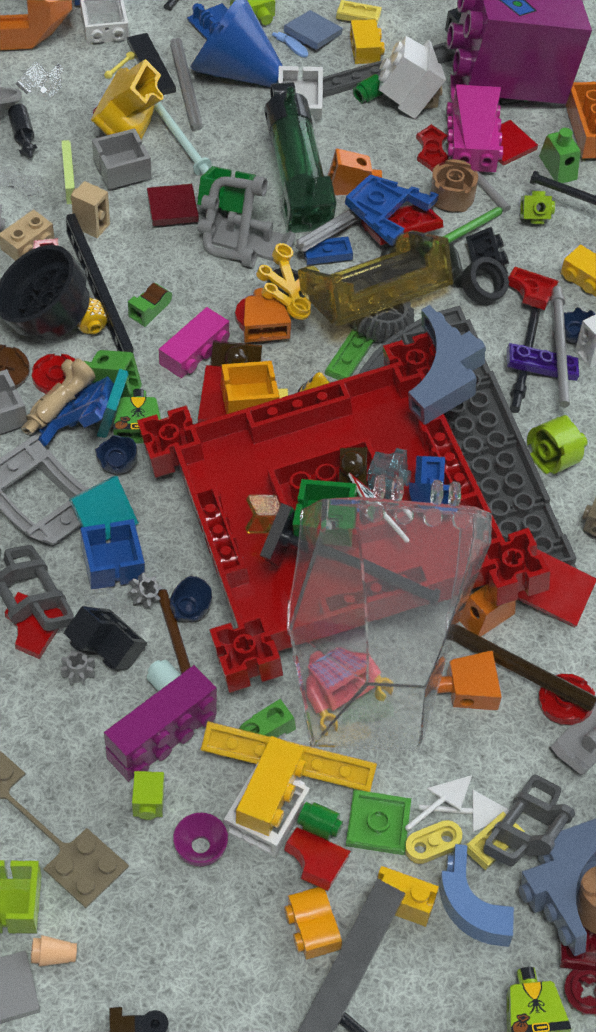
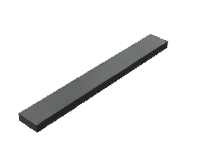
(348, 79)

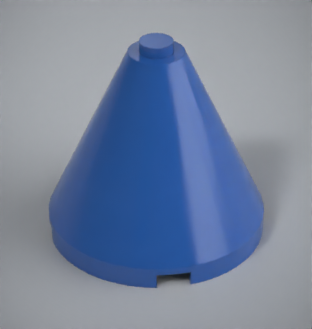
(239, 49)

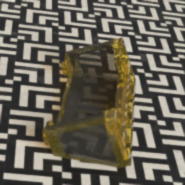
(412, 271)

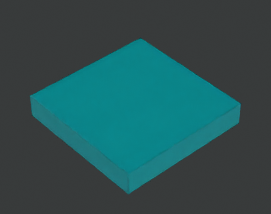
(112, 403)
(103, 505)

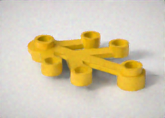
(296, 306)

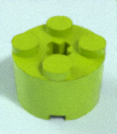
(556, 444)

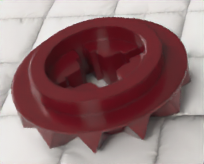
(574, 990)

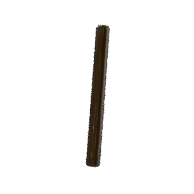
(526, 669)

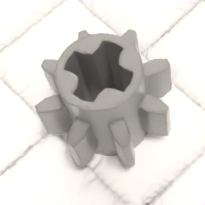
(138, 587)
(77, 667)

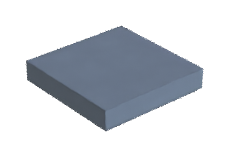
(313, 29)

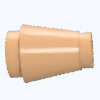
(52, 951)

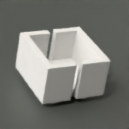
(310, 86)

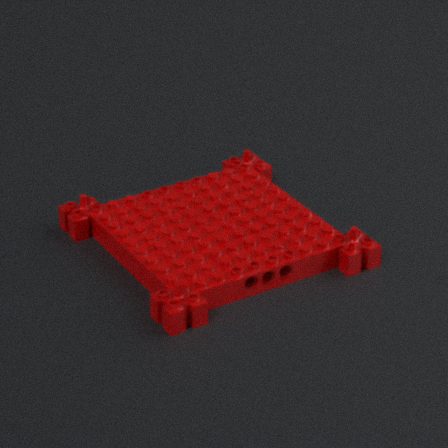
(300, 438)

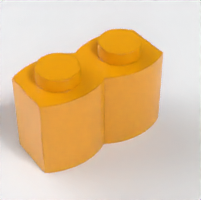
(314, 923)

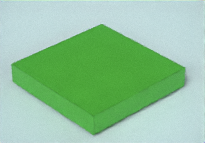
(378, 822)

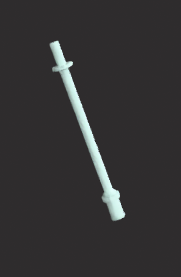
(201, 164)

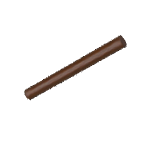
(174, 631)

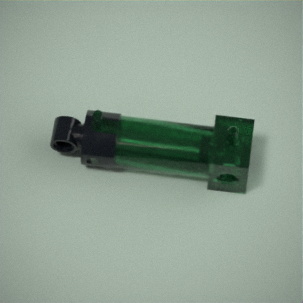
(307, 193)

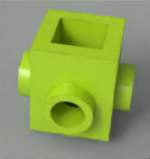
(528, 207)

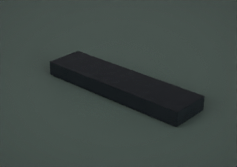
(144, 49)

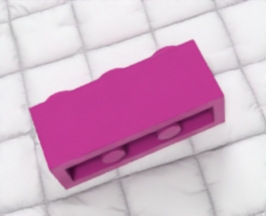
(193, 342)

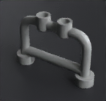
(211, 204)

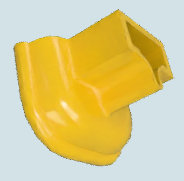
(129, 100)

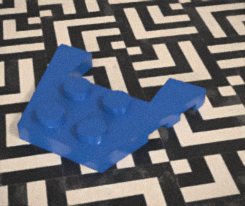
(379, 198)
(86, 409)

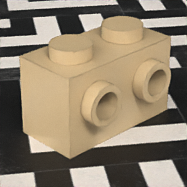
(91, 208)
(20, 236)

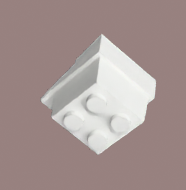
(411, 75)

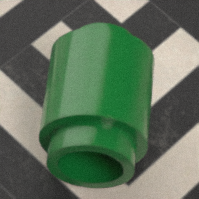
(367, 89)
(320, 820)

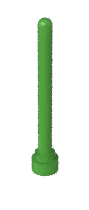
(472, 225)

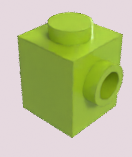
(148, 794)

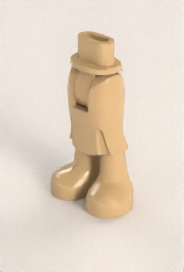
(45, 410)

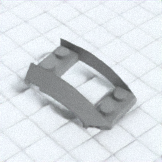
(19, 463)

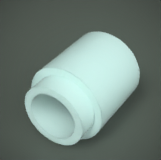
(161, 674)

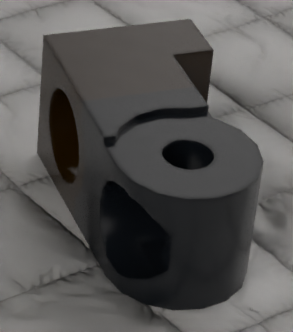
(150, 1022)

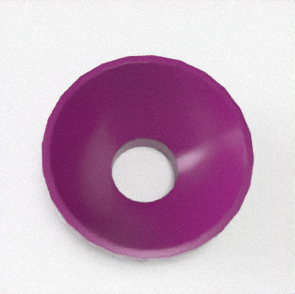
(200, 826)

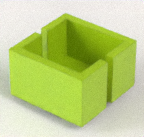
(20, 896)

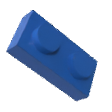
(329, 251)

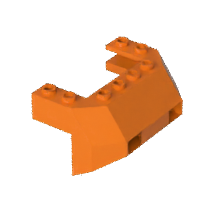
(30, 29)

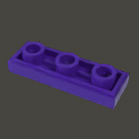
(539, 361)

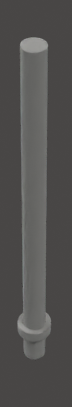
(558, 302)

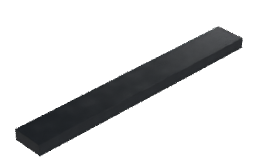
(97, 284)

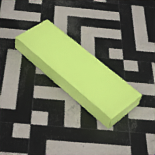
(68, 169)

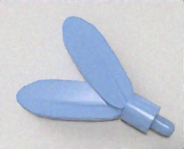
(293, 43)

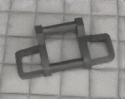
(35, 603)
(534, 845)

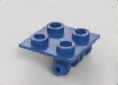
(206, 20)

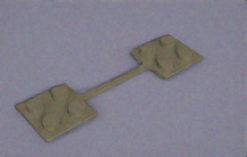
(82, 866)

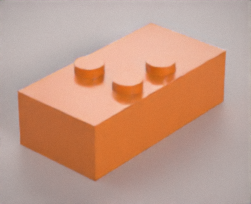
(582, 115)

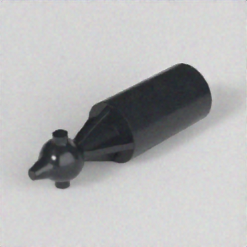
(22, 128)

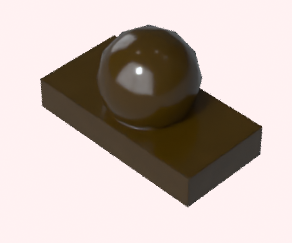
(233, 352)
(354, 462)

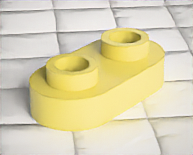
(432, 841)

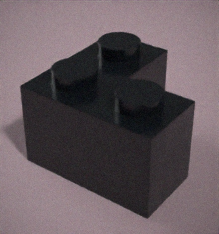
(105, 634)

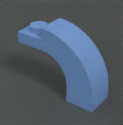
(471, 915)

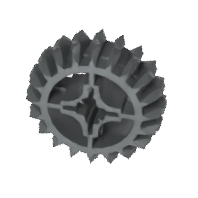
(385, 323)

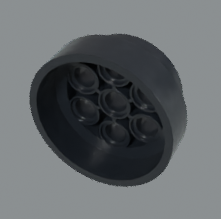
(44, 293)

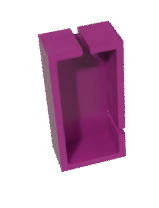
(161, 723)

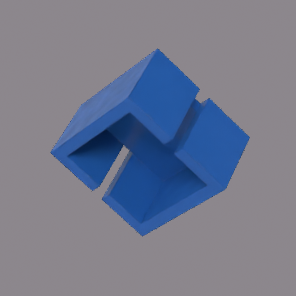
(112, 561)

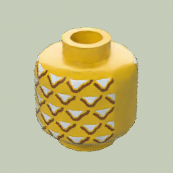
(94, 318)

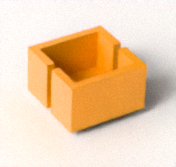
(247, 384)

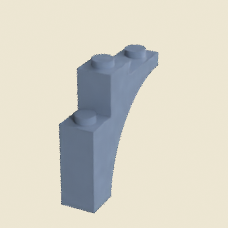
(451, 374)
(557, 882)

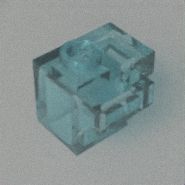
(389, 466)

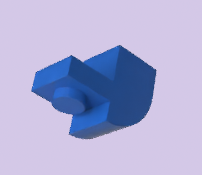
(428, 470)

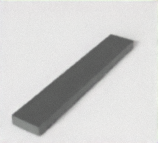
(353, 959)

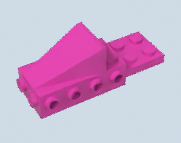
(474, 125)

